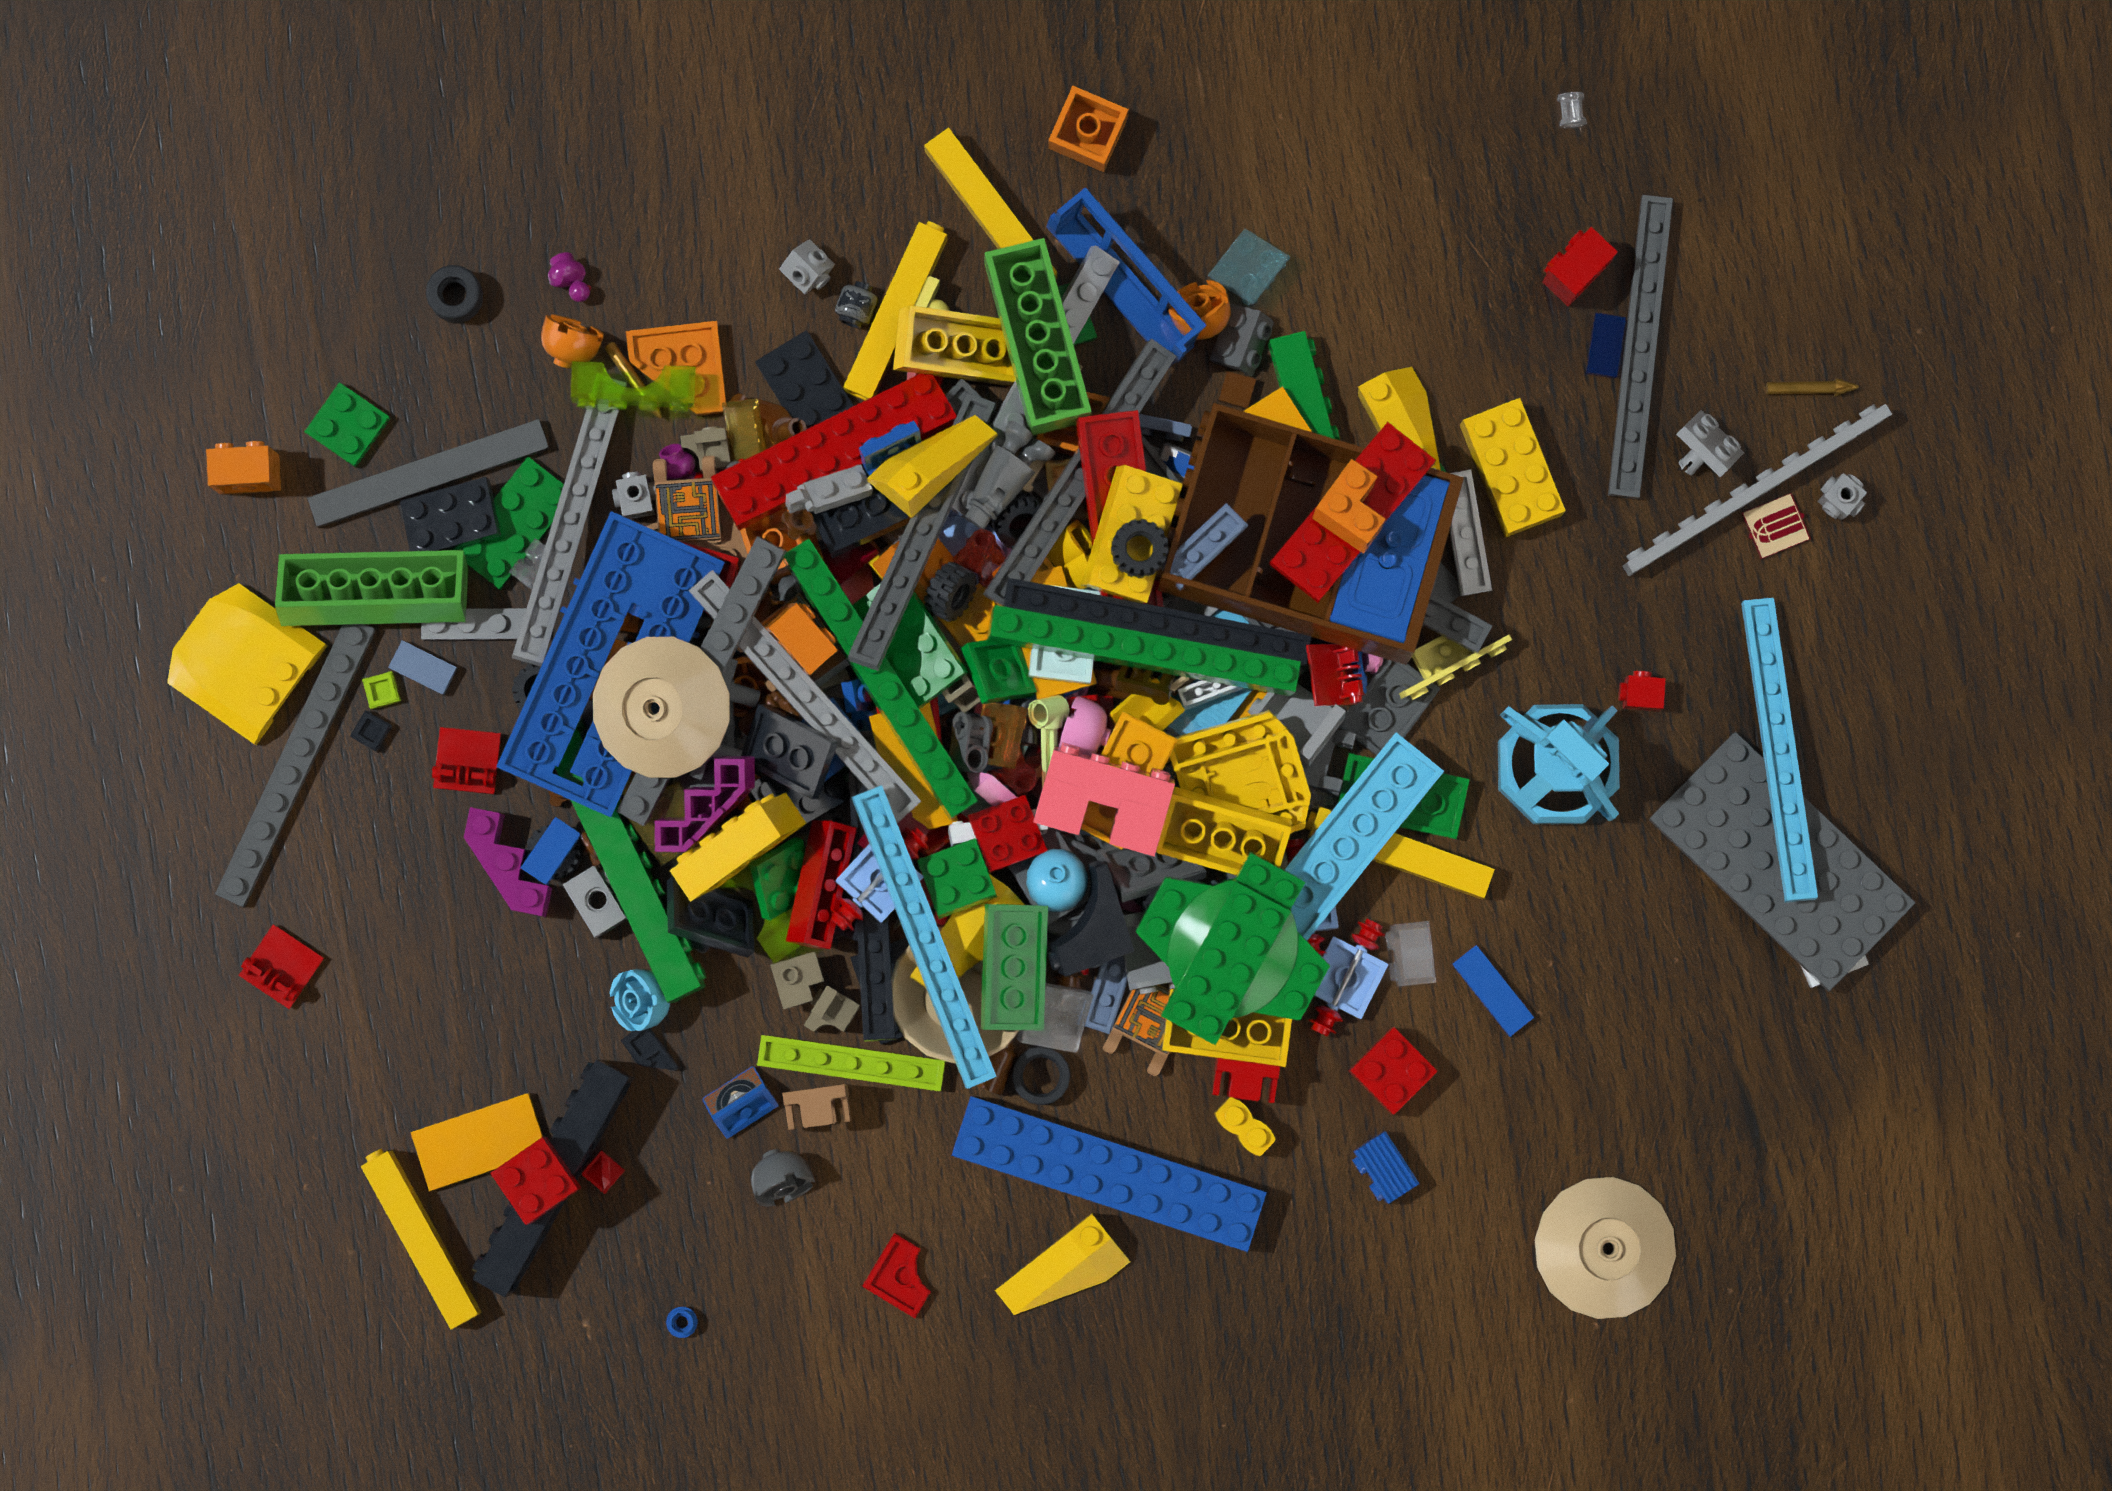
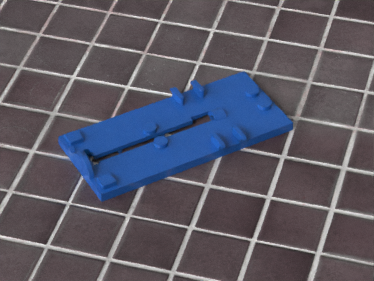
(627, 573)

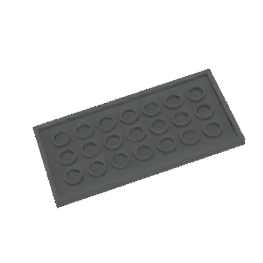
(1728, 832)

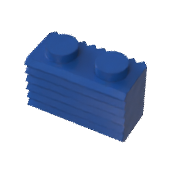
(1385, 1168)

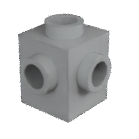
(807, 267)
(1832, 501)
(640, 505)

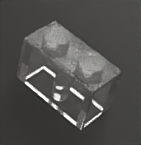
(1411, 954)

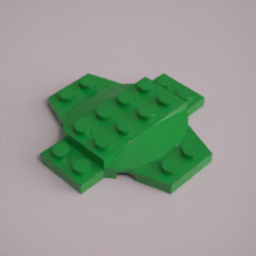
(1232, 948)

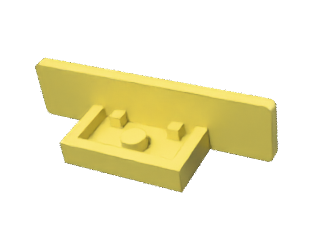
(1442, 657)

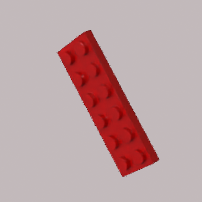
(1318, 557)

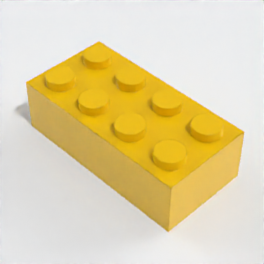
(952, 346)
(1512, 467)
(1130, 497)
(1220, 832)
(736, 845)
(1245, 1038)

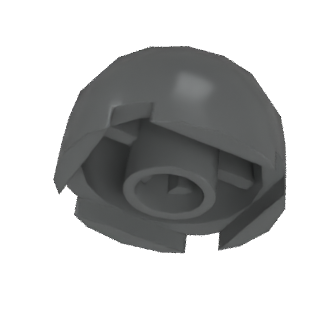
(780, 1176)

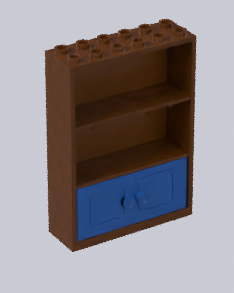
(1274, 482)

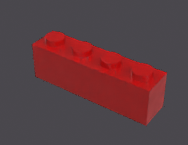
(817, 892)

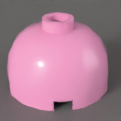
(1086, 726)

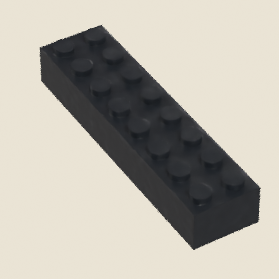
(575, 1141)

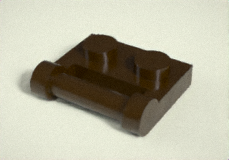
(1139, 682)

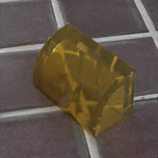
(744, 428)

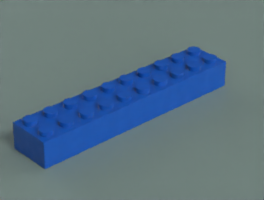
(1109, 1173)

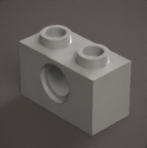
(582, 889)

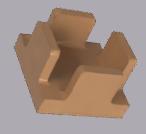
(817, 1105)

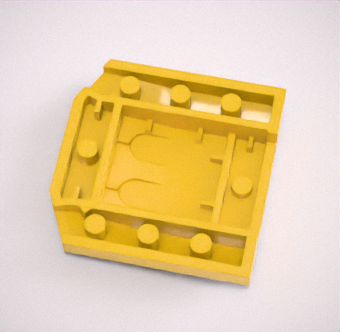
(241, 661)
(1246, 764)

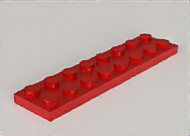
(1104, 445)
(760, 483)

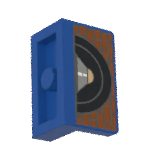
(739, 1102)

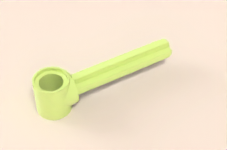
(1048, 716)

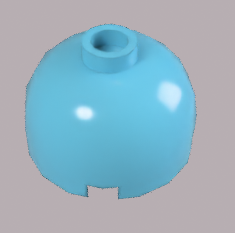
(1057, 880)
(638, 1000)

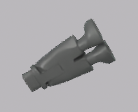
(1006, 474)

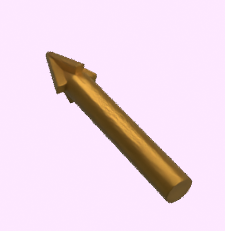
(627, 370)
(1837, 387)

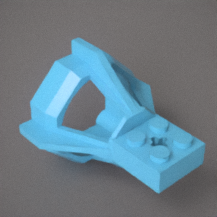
(1565, 760)

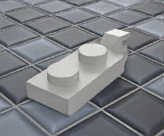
(830, 491)

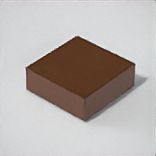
(1237, 390)

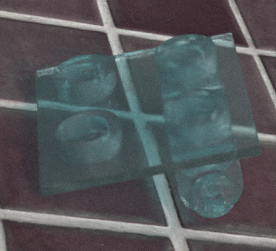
(1249, 267)

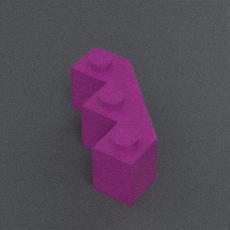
(707, 805)
(504, 864)

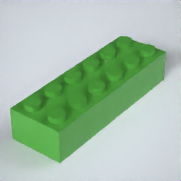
(1037, 336)
(371, 588)

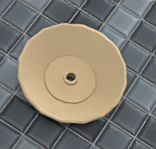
(690, 700)
(919, 1020)
(1573, 1240)

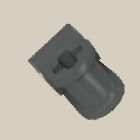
(970, 742)

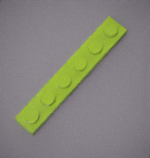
(851, 1063)

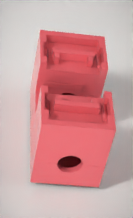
(1138, 795)

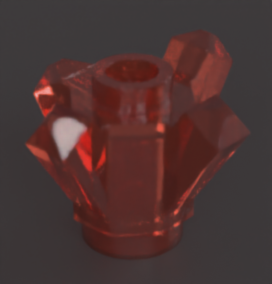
(980, 554)
(1020, 779)

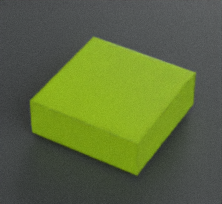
(381, 690)

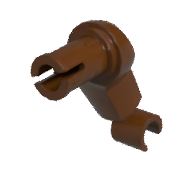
(776, 420)

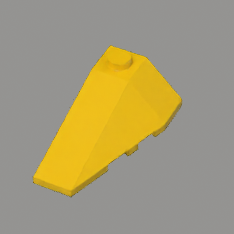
(1403, 402)
(927, 467)
(965, 932)
(1069, 1265)

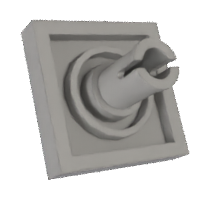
(1708, 445)

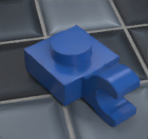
(856, 702)

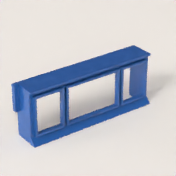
(1124, 288)

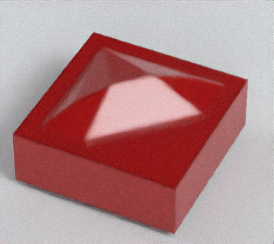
(603, 1172)

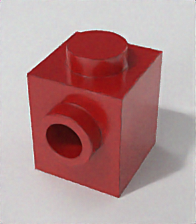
(1642, 692)

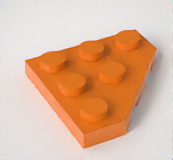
(683, 345)

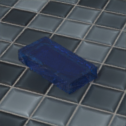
(1605, 345)

